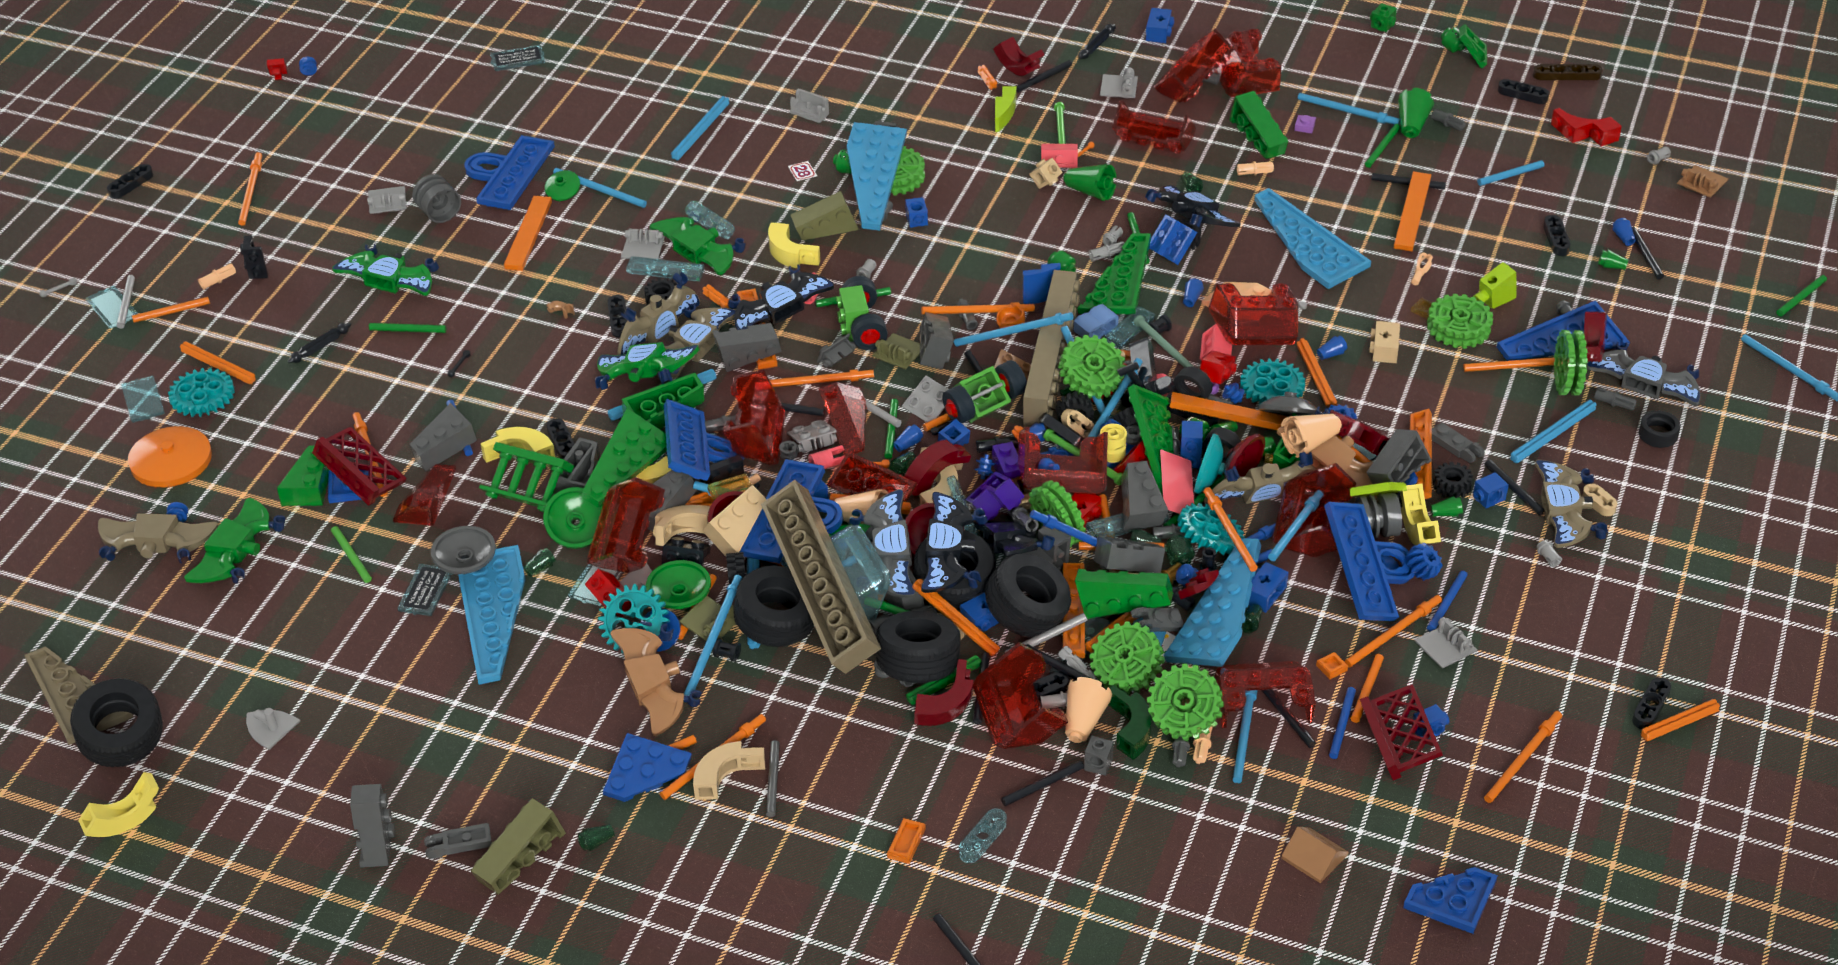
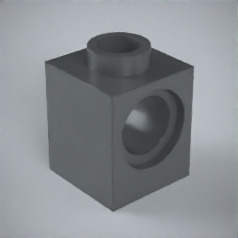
(1098, 755)

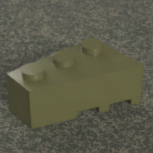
(824, 218)

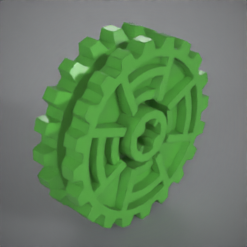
(909, 172)
(1459, 321)
(1570, 362)
(1091, 366)
(1055, 501)
(1127, 657)
(1193, 717)

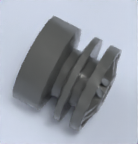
(436, 198)
(1384, 514)

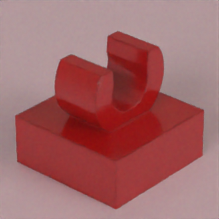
(277, 67)

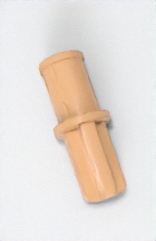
(1254, 168)
(216, 276)
(1201, 747)

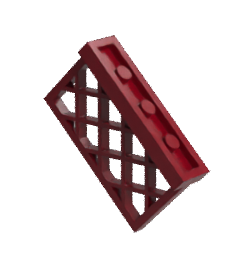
(349, 471)
(1382, 732)

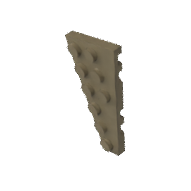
(62, 688)

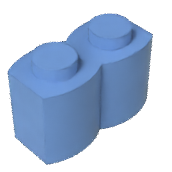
(1097, 322)

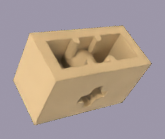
(1385, 342)

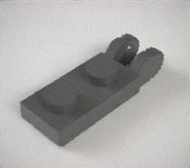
(1456, 443)
(1159, 619)
(458, 840)

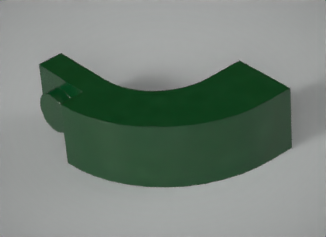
(1136, 734)

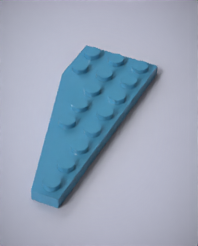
(874, 160)
(1311, 245)
(491, 608)
(1218, 617)

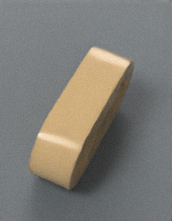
(1079, 419)
(1602, 501)

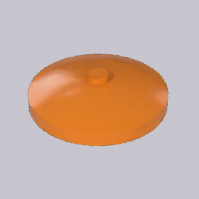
(170, 456)

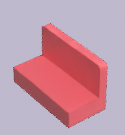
(1063, 154)
(1214, 341)

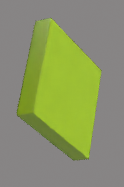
(1376, 489)

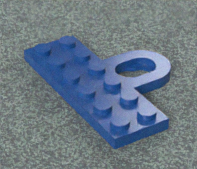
(514, 171)
(689, 443)
(761, 541)
(1362, 562)

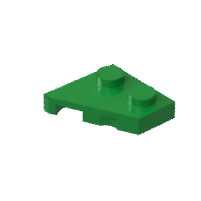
(1474, 44)

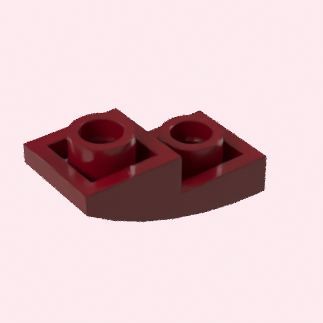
(1199, 583)

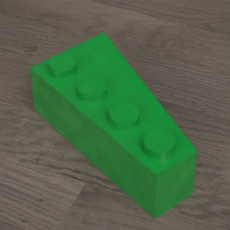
(1258, 125)
(650, 403)
(1121, 592)

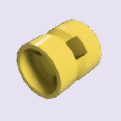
(1116, 442)

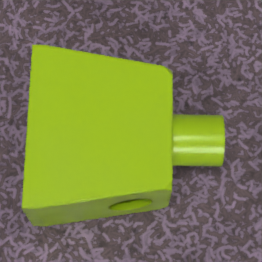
(1497, 286)

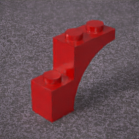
(1575, 128)

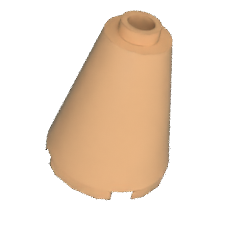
(1308, 431)
(859, 501)
(1084, 707)

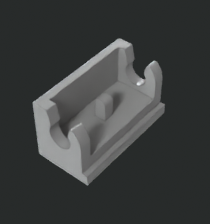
(809, 106)

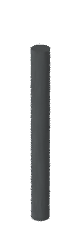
(772, 779)

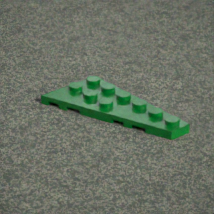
(1122, 281)
(1155, 431)
(627, 454)

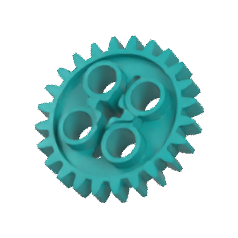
(1271, 380)
(201, 392)
(1206, 529)
(639, 601)

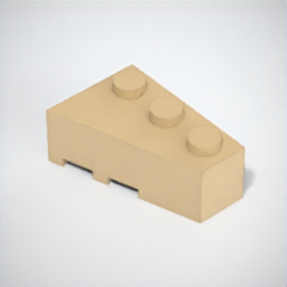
(735, 522)

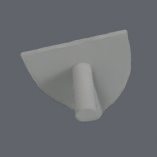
(269, 726)

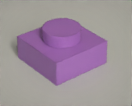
(1305, 123)

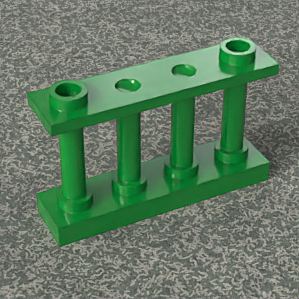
(523, 457)

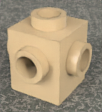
(1045, 173)

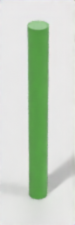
(351, 554)

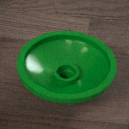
(560, 513)
(679, 583)

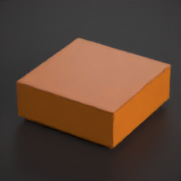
(1332, 665)

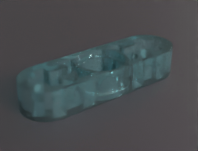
(702, 215)
(982, 845)

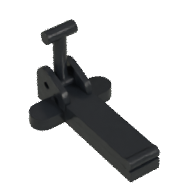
(1146, 373)

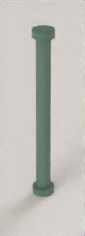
(1140, 322)

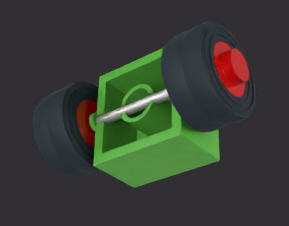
(854, 301)
(984, 392)

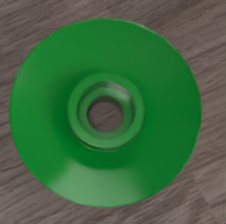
(562, 185)

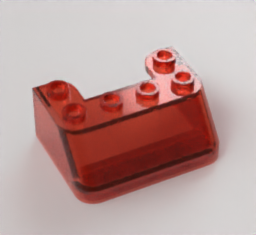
(1197, 63)
(1244, 69)
(1153, 130)
(1256, 318)
(758, 419)
(1076, 474)
(623, 524)
(1314, 534)
(1262, 676)
(1011, 703)

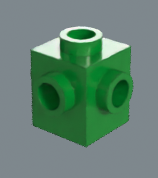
(1383, 17)

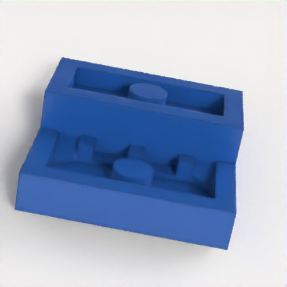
(1172, 239)
(1037, 283)

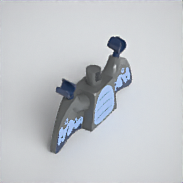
(1649, 375)
(890, 540)

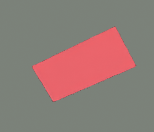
(1176, 481)

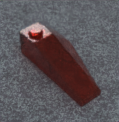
(847, 414)
(860, 475)
(426, 498)

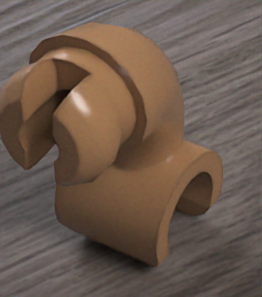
(558, 306)

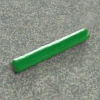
(931, 687)

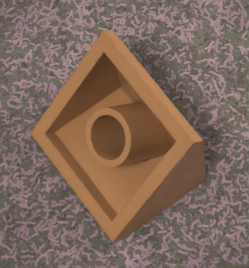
(1313, 853)

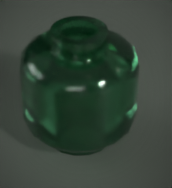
(1179, 550)

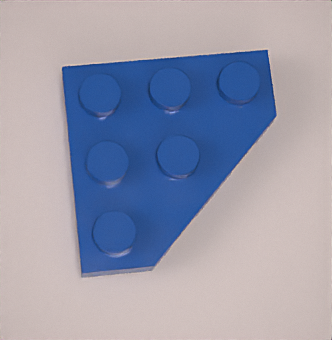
(644, 767)
(1453, 899)

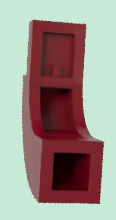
(1015, 59)
(1595, 334)
(1362, 433)
(933, 461)
(942, 708)

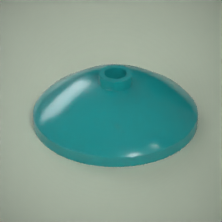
(1211, 465)

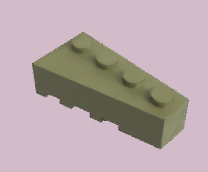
(517, 846)

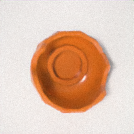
(1010, 316)

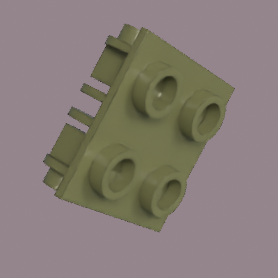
(897, 351)
(702, 618)

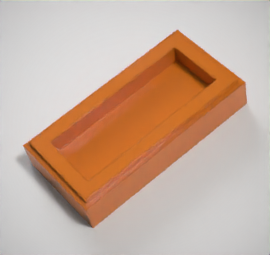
(906, 841)

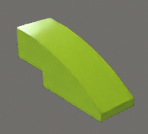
(1005, 107)

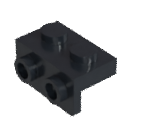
(253, 259)
(725, 469)
(679, 549)

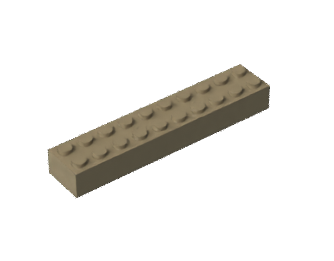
(1044, 370)
(820, 577)

